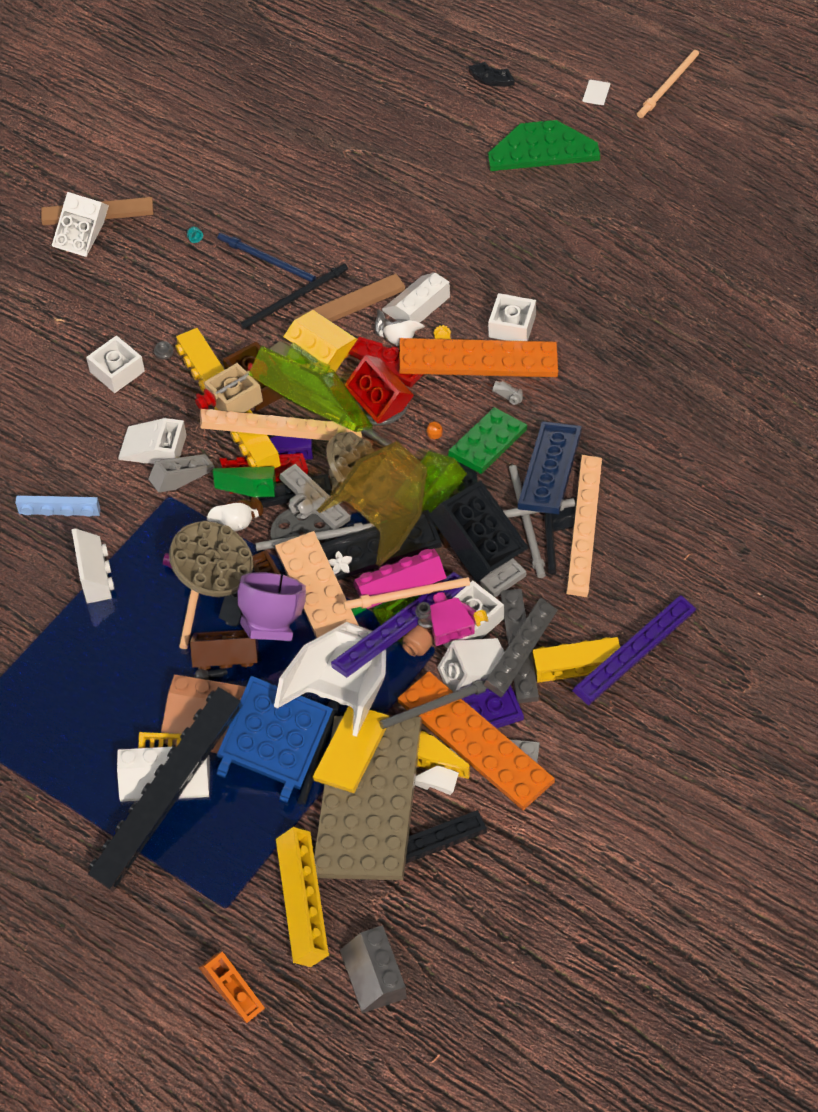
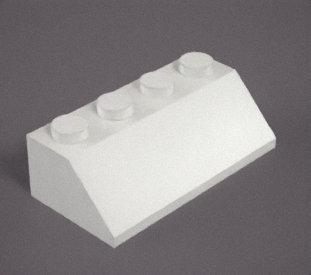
(138, 767)

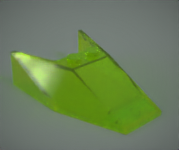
(310, 385)

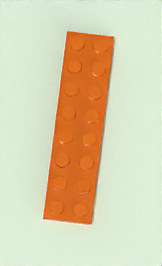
(478, 357)
(479, 743)

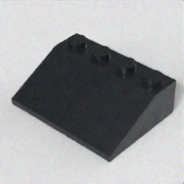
(478, 530)

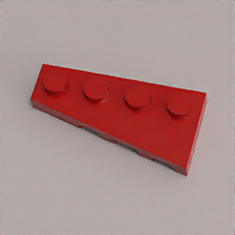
(389, 356)

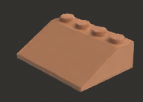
(186, 698)

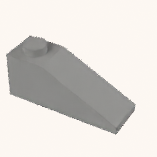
(177, 472)

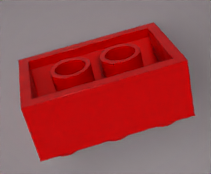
(378, 389)

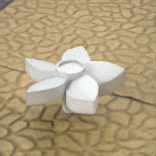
(340, 563)

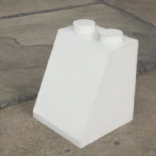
(469, 662)

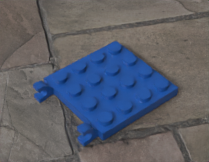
(274, 739)

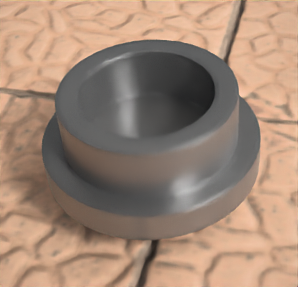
(163, 350)

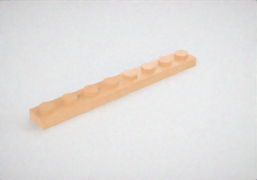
(270, 425)
(584, 526)

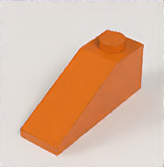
(231, 986)

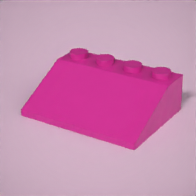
(406, 574)

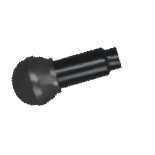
(206, 675)

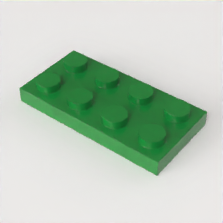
(487, 440)

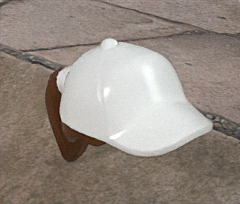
(236, 514)

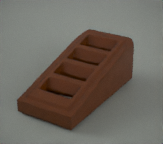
(267, 566)

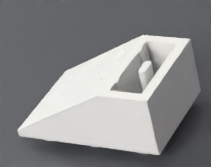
(79, 224)
(153, 441)

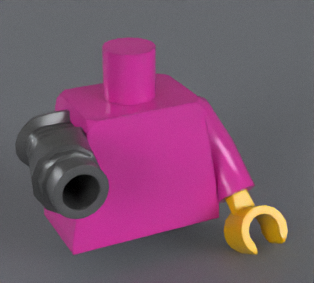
(449, 618)

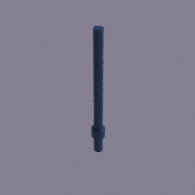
(236, 243)

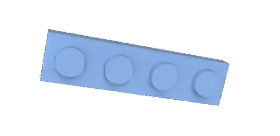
(58, 505)

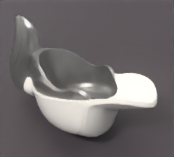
(395, 330)

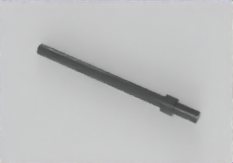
(476, 688)

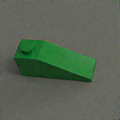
(246, 480)

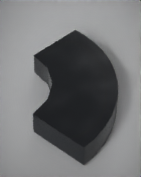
(491, 76)

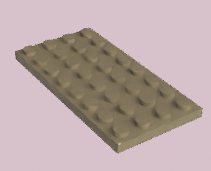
(369, 829)

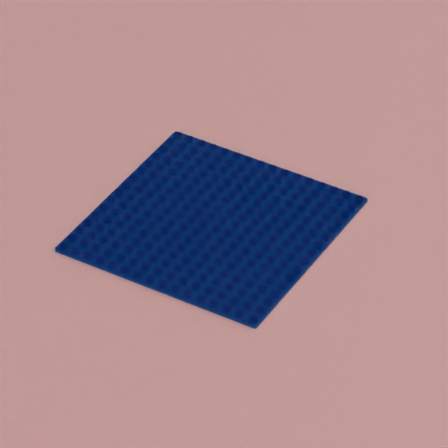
(107, 676)

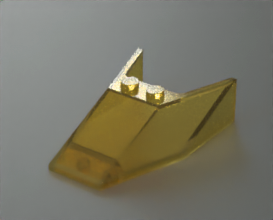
(387, 492)

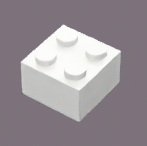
(512, 318)
(115, 364)

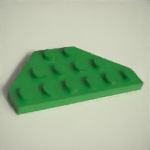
(542, 145)

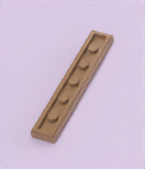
(116, 209)
(360, 298)

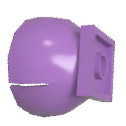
(264, 610)

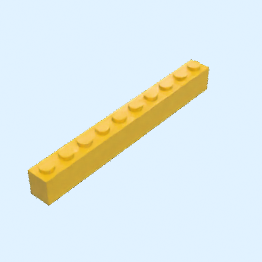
(205, 365)

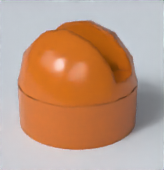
(434, 430)

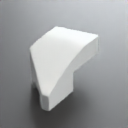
(437, 778)

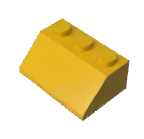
(321, 338)

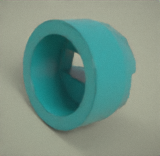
(194, 234)

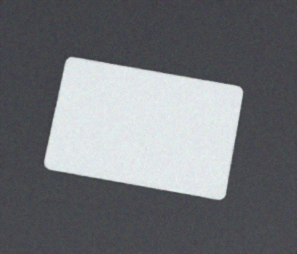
(596, 92)

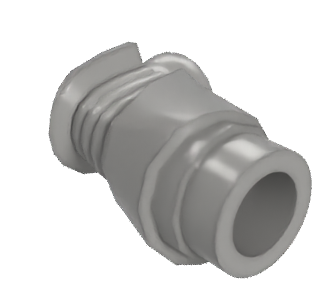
(507, 391)

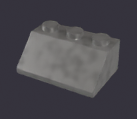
(373, 970)

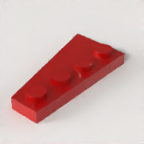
(286, 462)

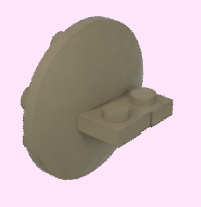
(343, 452)
(210, 558)

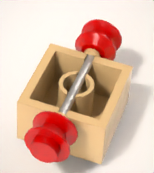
(231, 391)

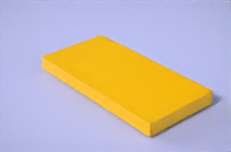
(350, 755)

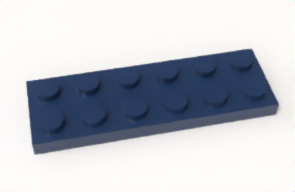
(550, 468)

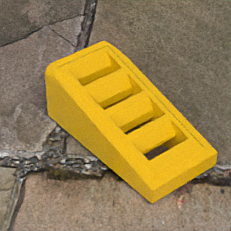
(143, 736)

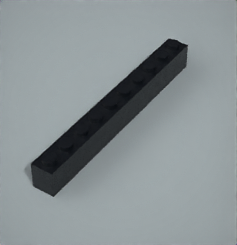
(165, 789)

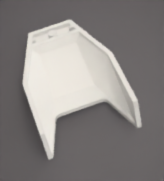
(313, 673)

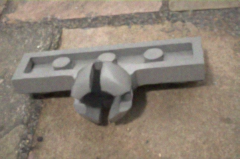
(310, 497)

